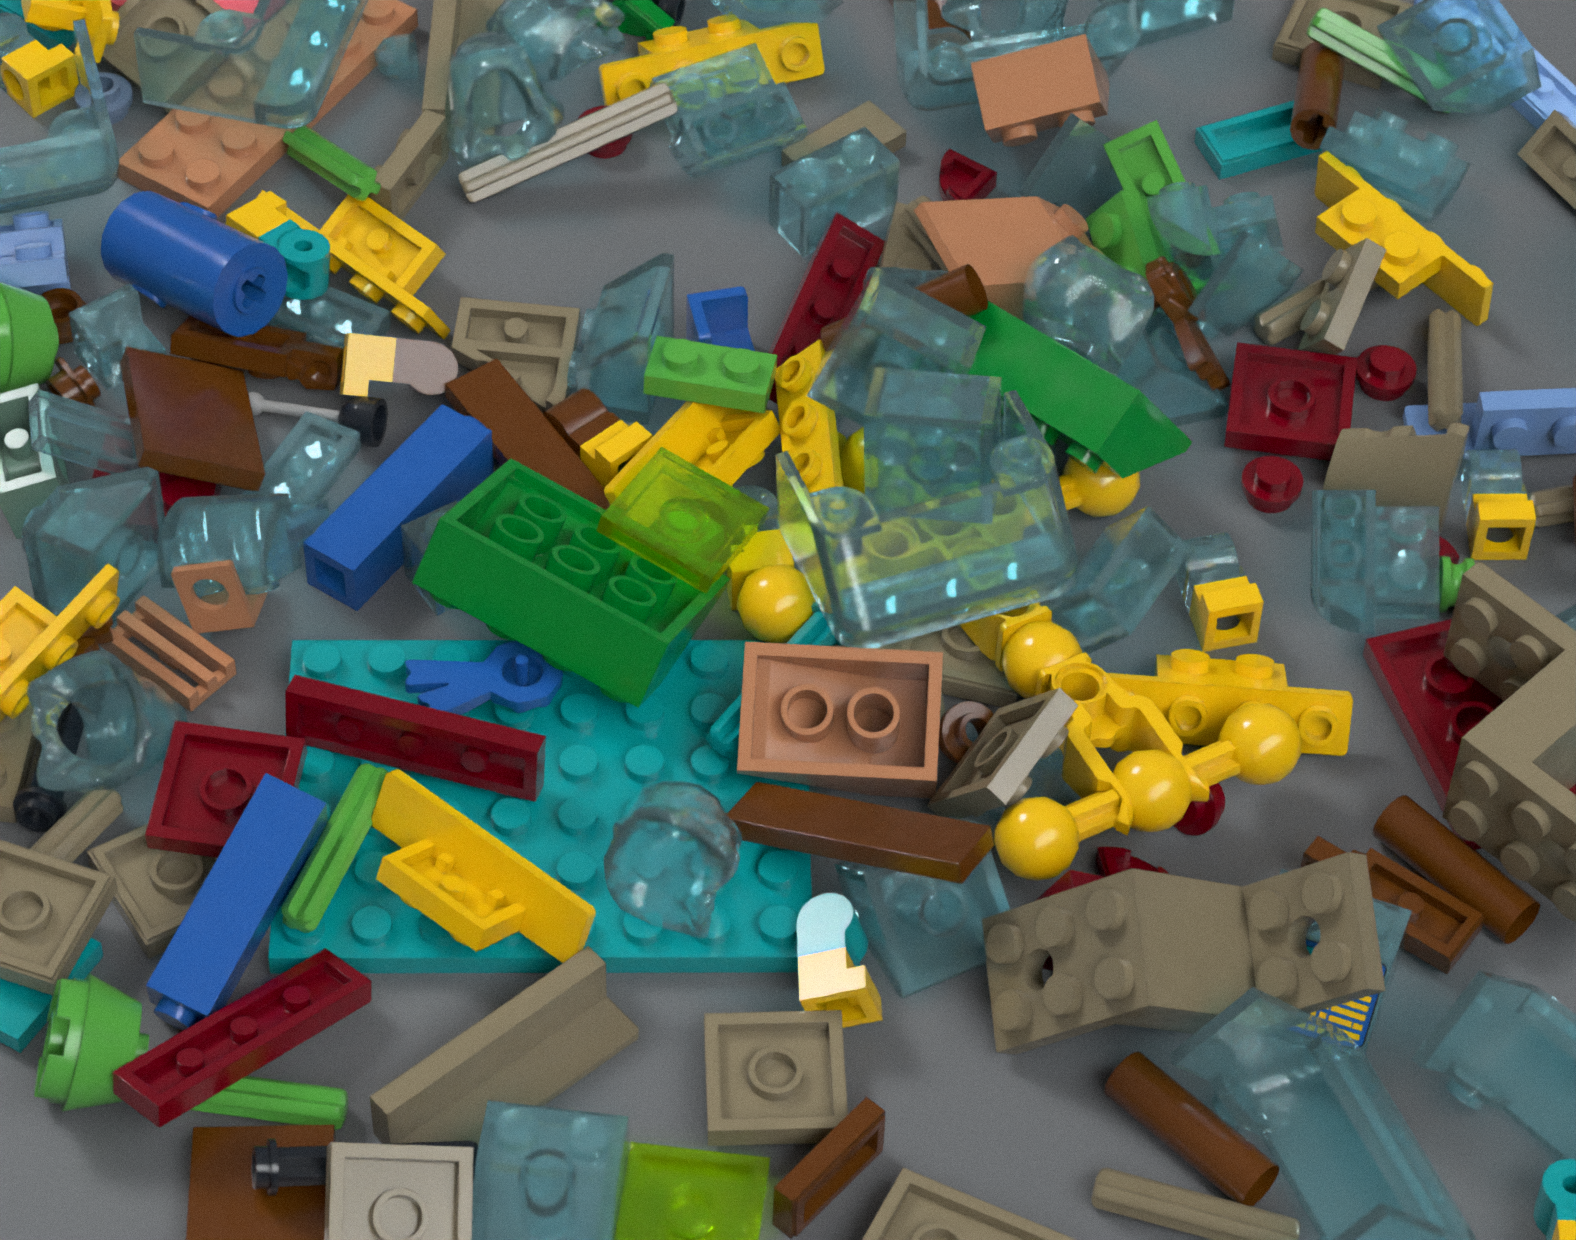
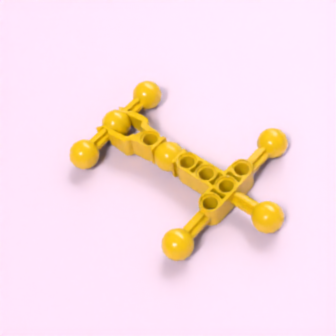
(1148, 786)

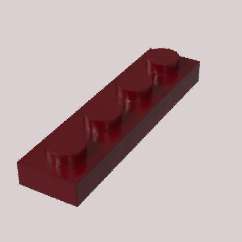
(827, 287)
(416, 738)
(241, 1037)

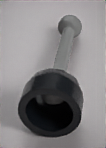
(361, 414)

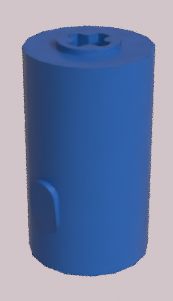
(194, 263)

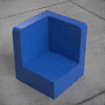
(719, 318)

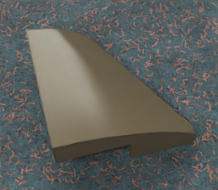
(1399, 465)

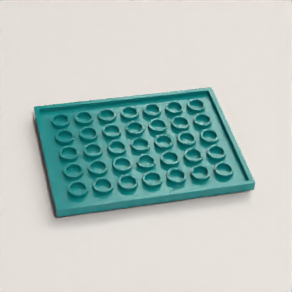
(593, 773)

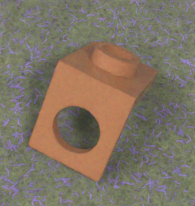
(220, 610)

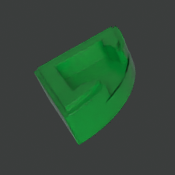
(641, 18)

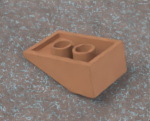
(1040, 89)
(999, 239)
(842, 717)

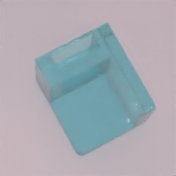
(105, 329)

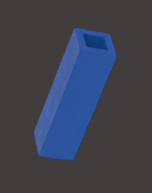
(363, 537)
(236, 903)

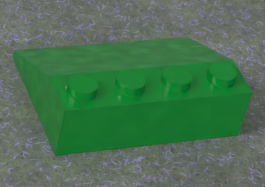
(542, 575)

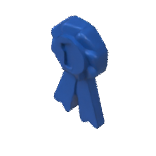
(507, 677)

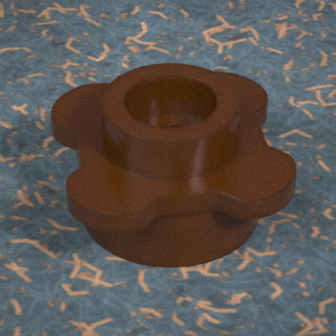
(73, 384)

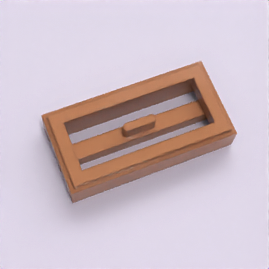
(175, 646)

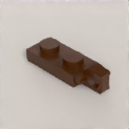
(265, 354)
(1439, 922)

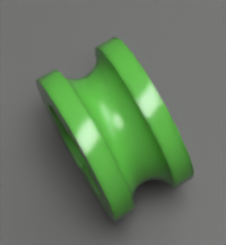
(1450, 579)

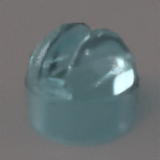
(398, 57)

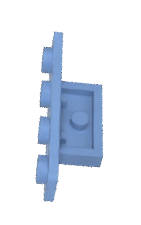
(1515, 419)

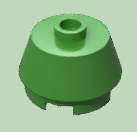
(26, 338)
(87, 1038)

